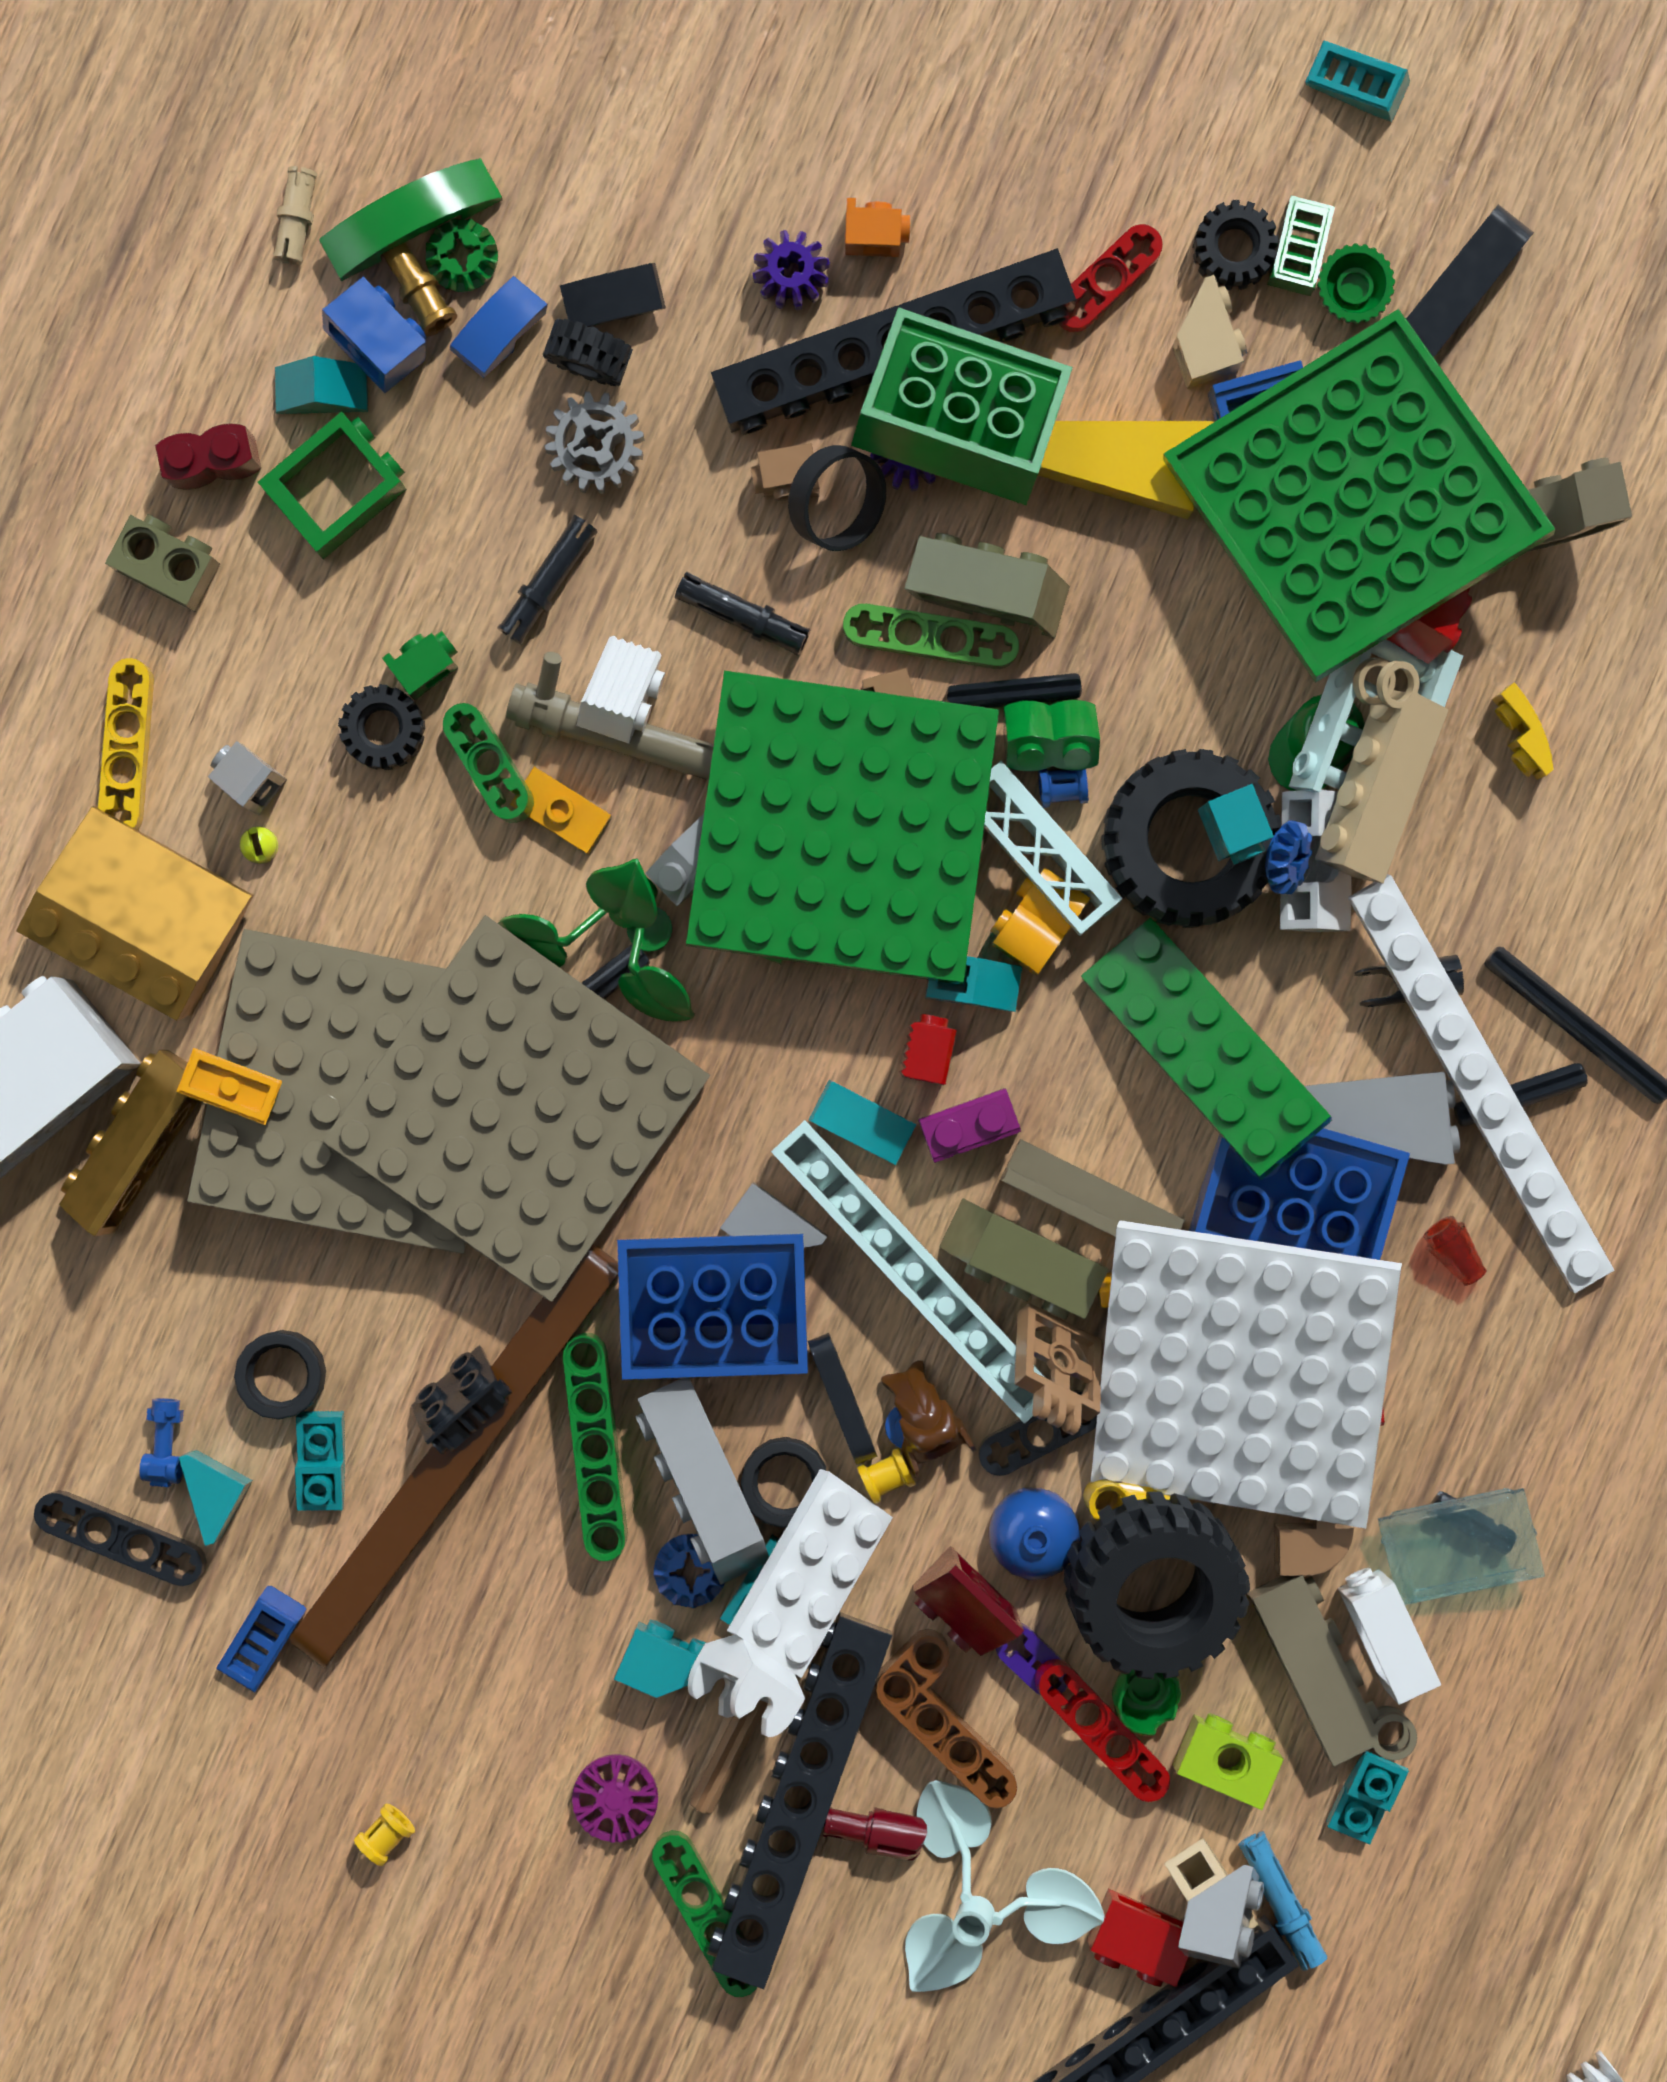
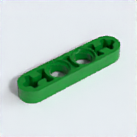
(701, 1915)

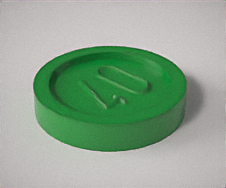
(656, 935)

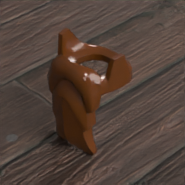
(925, 1420)

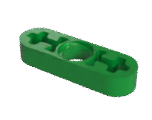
(494, 796)

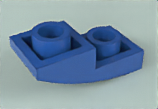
(497, 326)

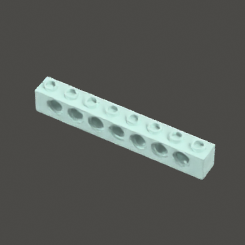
(905, 1263)

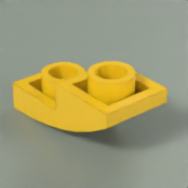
(1531, 747)

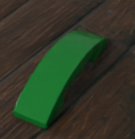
(407, 214)

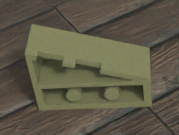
(987, 582)
(1023, 1261)

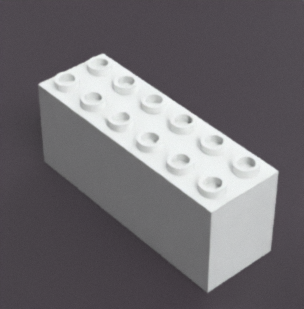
(52, 1064)

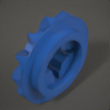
(1288, 857)
(675, 1587)

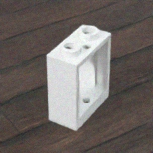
(1388, 1635)

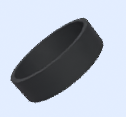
(869, 514)

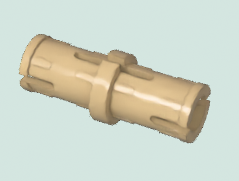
(295, 215)

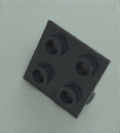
(444, 1402)

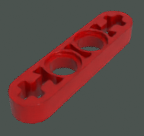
(1102, 1730)

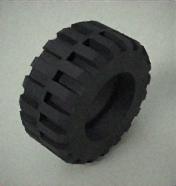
(1129, 853)
(1178, 1633)

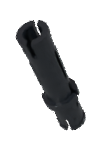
(547, 579)
(750, 617)

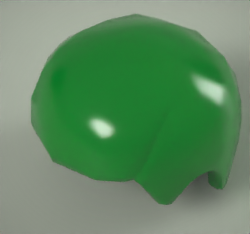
(1145, 1702)

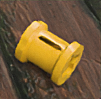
(886, 1475)
(384, 1834)

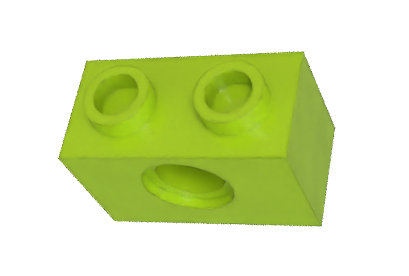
(1247, 1780)

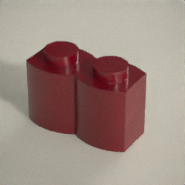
(196, 460)

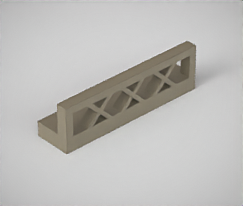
(1080, 1192)

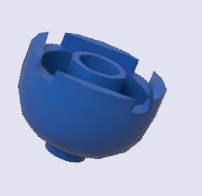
(1033, 1533)

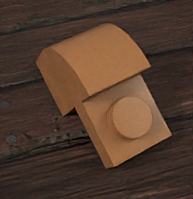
(1309, 1547)

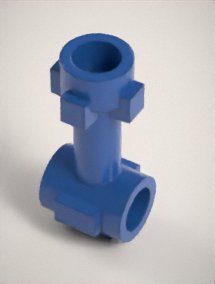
(161, 1467)

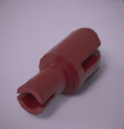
(880, 1831)

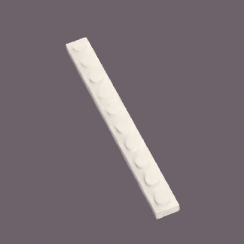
(1481, 1083)

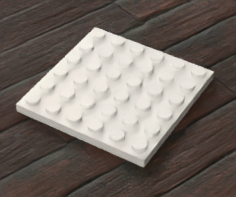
(1245, 1372)

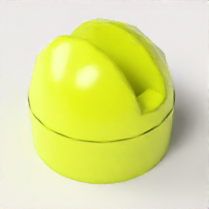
(267, 841)

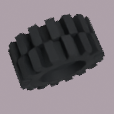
(1254, 225)
(587, 352)
(356, 715)

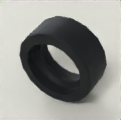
(245, 1370)
(763, 1453)

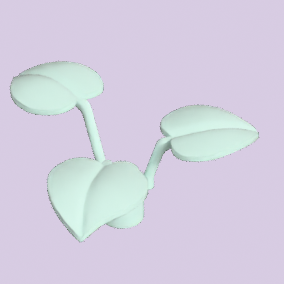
(950, 1951)

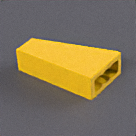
(1121, 460)

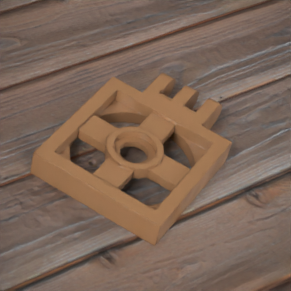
(1083, 1361)

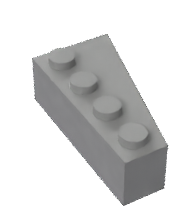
(703, 1479)

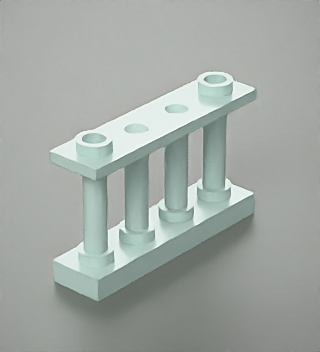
(1330, 725)

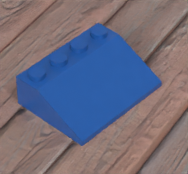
(1324, 1197)
(712, 1306)

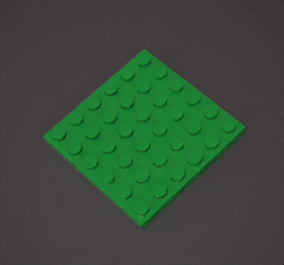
(1358, 495)
(843, 827)

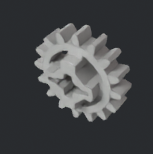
(610, 432)

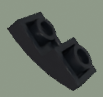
(613, 295)

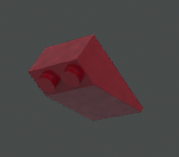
(967, 1603)

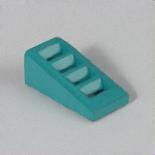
(1365, 65)

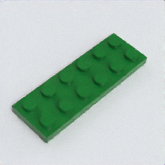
(1206, 1048)

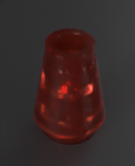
(1454, 1248)

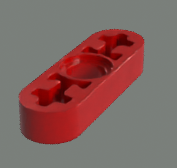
(1140, 263)

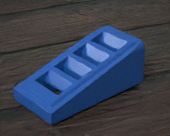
(276, 1613)

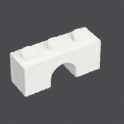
(1322, 899)

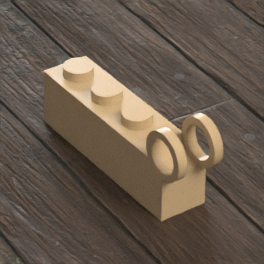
(1382, 774)

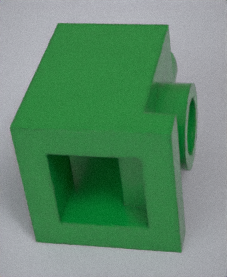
(423, 663)

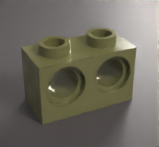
(159, 569)

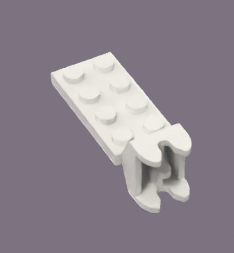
(792, 1605)

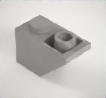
(1220, 1918)

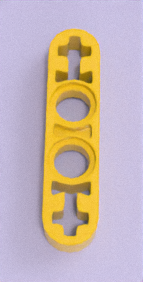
(134, 747)

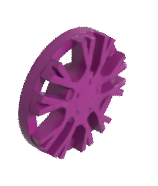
(615, 1798)

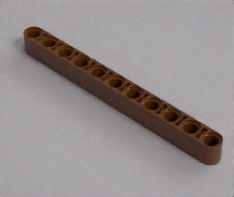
(441, 1475)

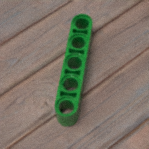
(588, 1468)

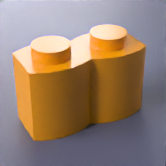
(1035, 926)

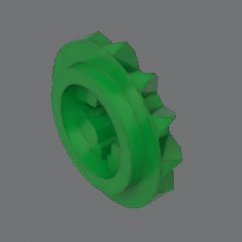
(479, 264)

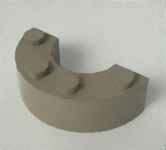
(1583, 501)

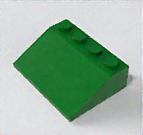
(961, 406)

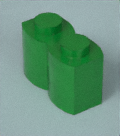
(1051, 735)

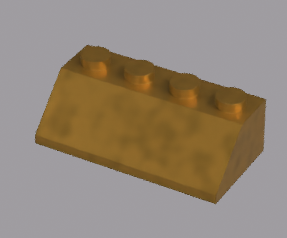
(131, 1147)

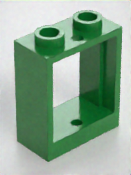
(362, 512)

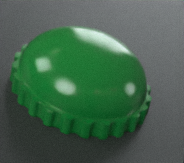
(1356, 283)

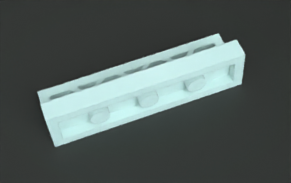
(1054, 844)

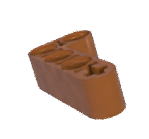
(952, 1726)

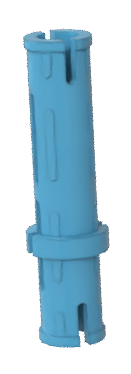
(1291, 1917)

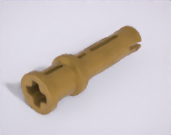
(419, 291)

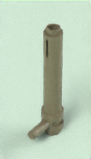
(558, 716)

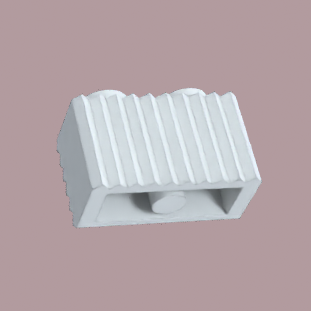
(620, 690)

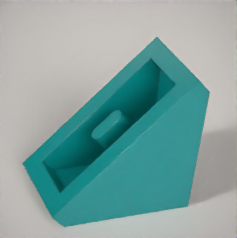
(320, 387)
(214, 1493)

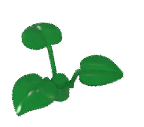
(630, 902)

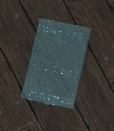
(1461, 1545)

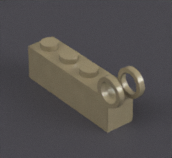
(1321, 1677)

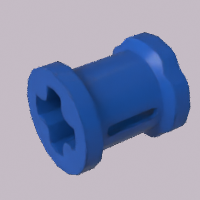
(1062, 786)

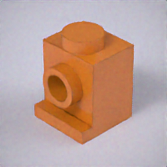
(875, 229)

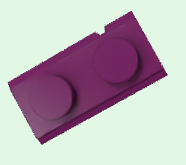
(969, 1125)

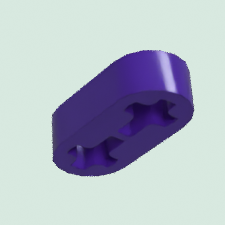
(1024, 1667)

